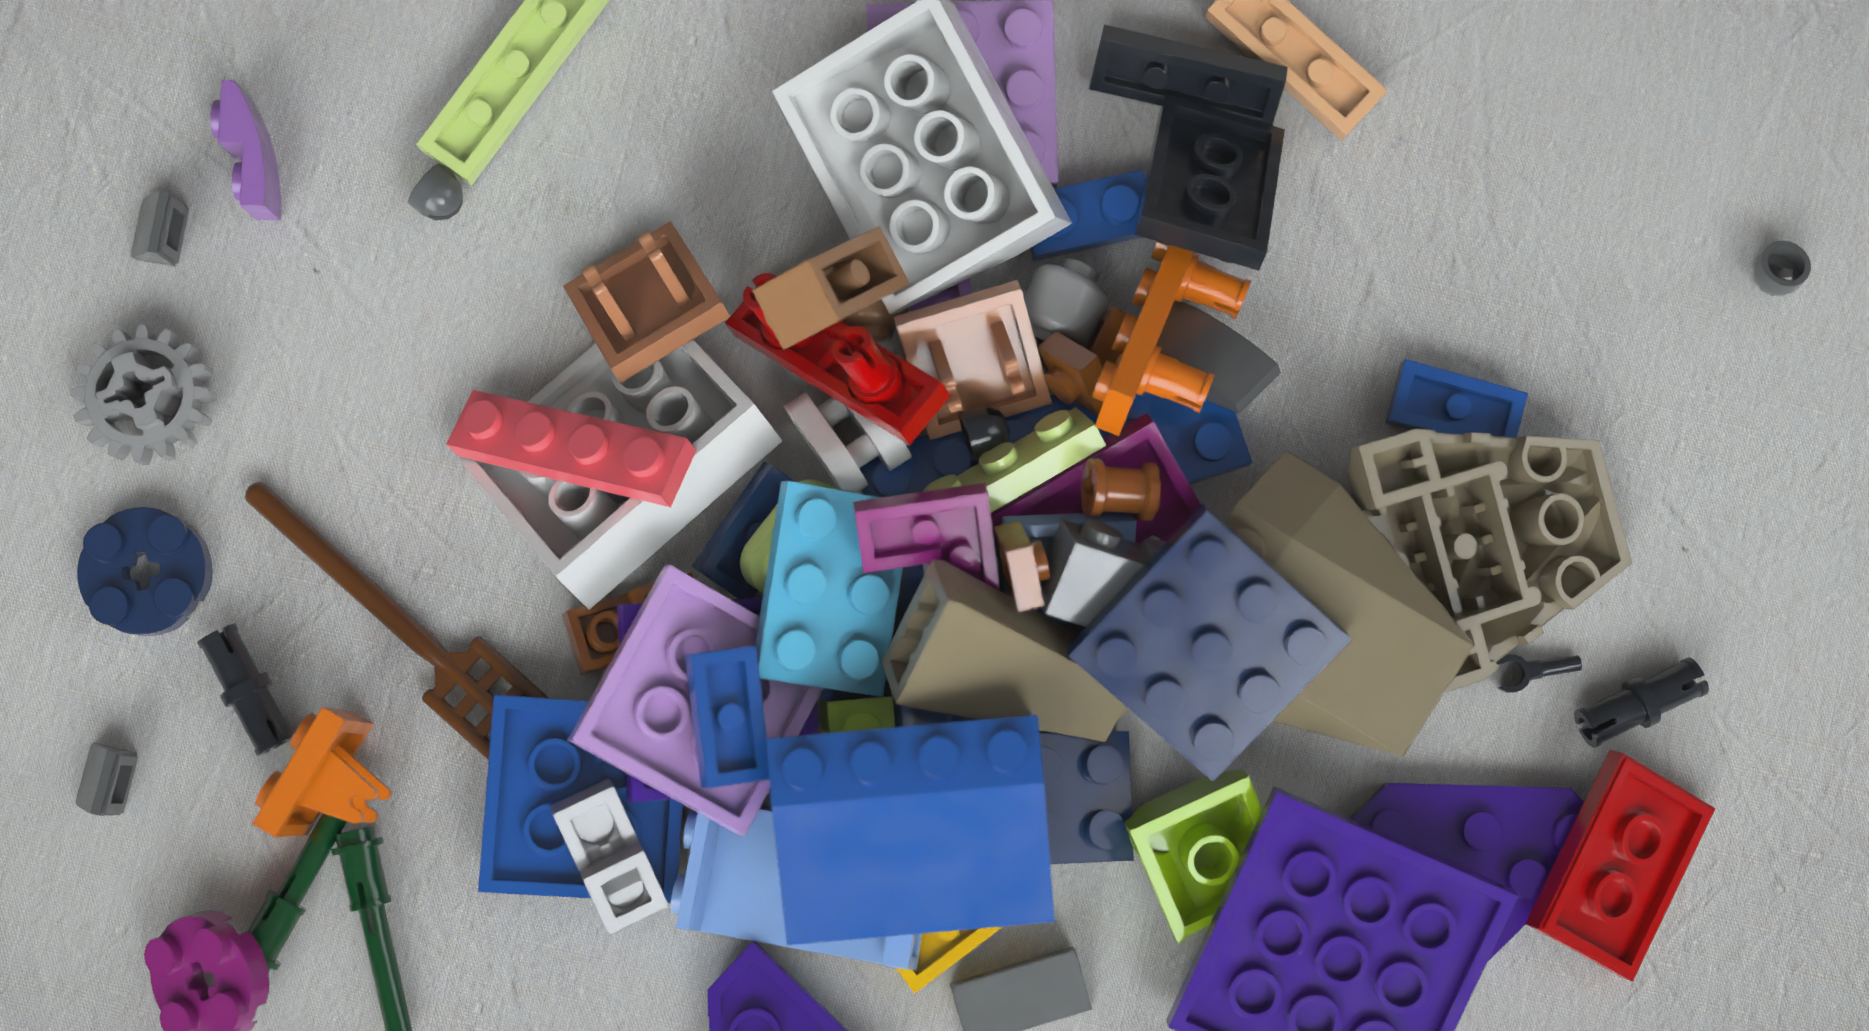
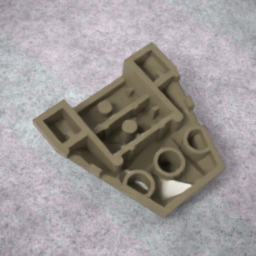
(1494, 528)

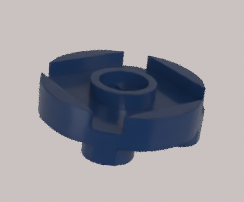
(114, 548)

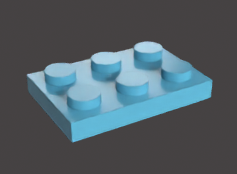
(819, 611)

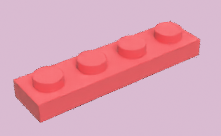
(572, 447)

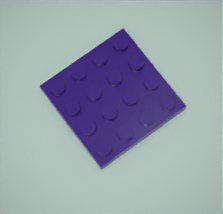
(1340, 932)

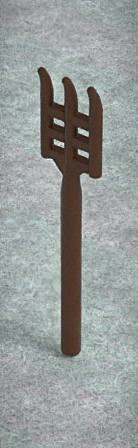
(450, 667)

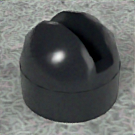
(983, 429)

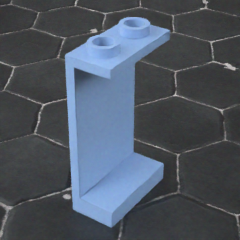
(737, 893)

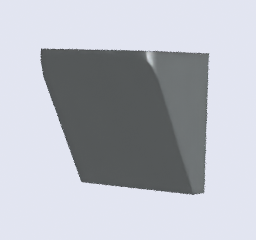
(160, 229)
(106, 780)

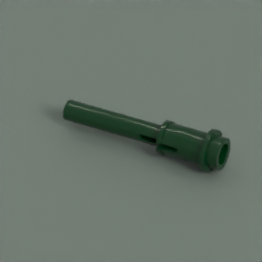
(368, 894)
(283, 908)

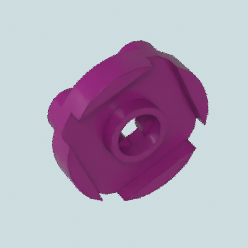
(178, 981)

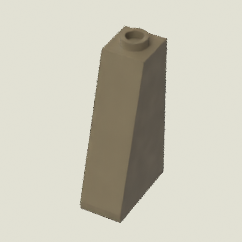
(982, 659)

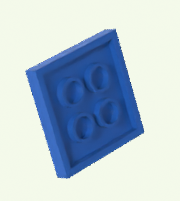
(537, 767)

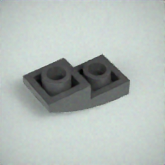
(1214, 347)

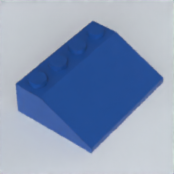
(911, 830)

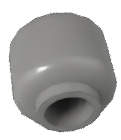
(1065, 302)

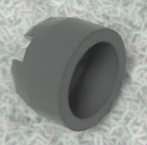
(437, 194)
(1784, 261)

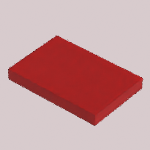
(1620, 865)

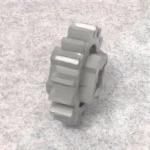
(131, 371)

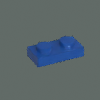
(1100, 214)
(1453, 403)
(728, 717)

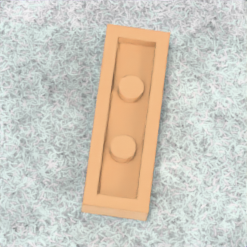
(1318, 70)

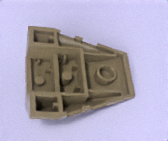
(1401, 635)

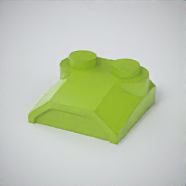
(1193, 845)

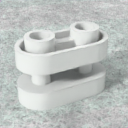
(843, 461)

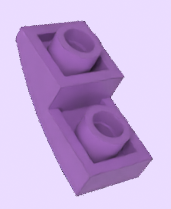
(245, 136)

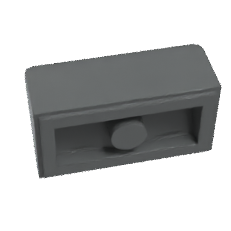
(1023, 994)

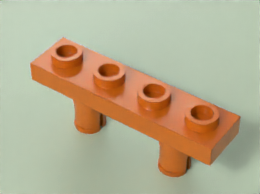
(1142, 364)

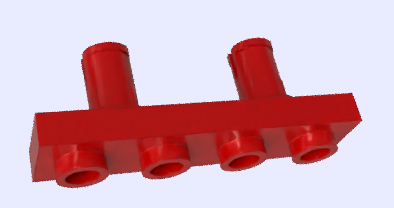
(848, 368)

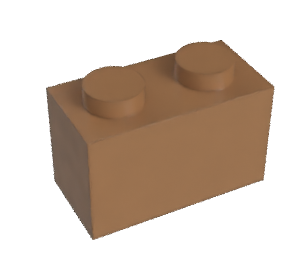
(830, 287)

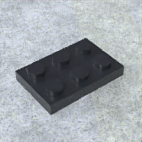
(1211, 182)

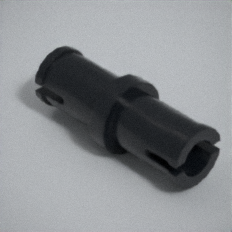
(245, 689)
(1641, 702)

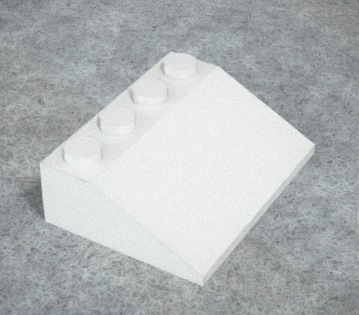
(925, 148)
(602, 537)

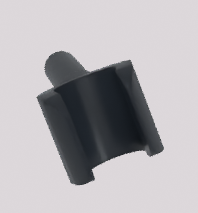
(1537, 669)

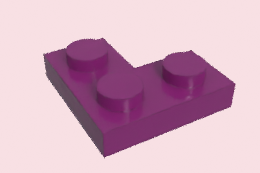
(926, 526)

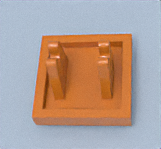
(321, 777)

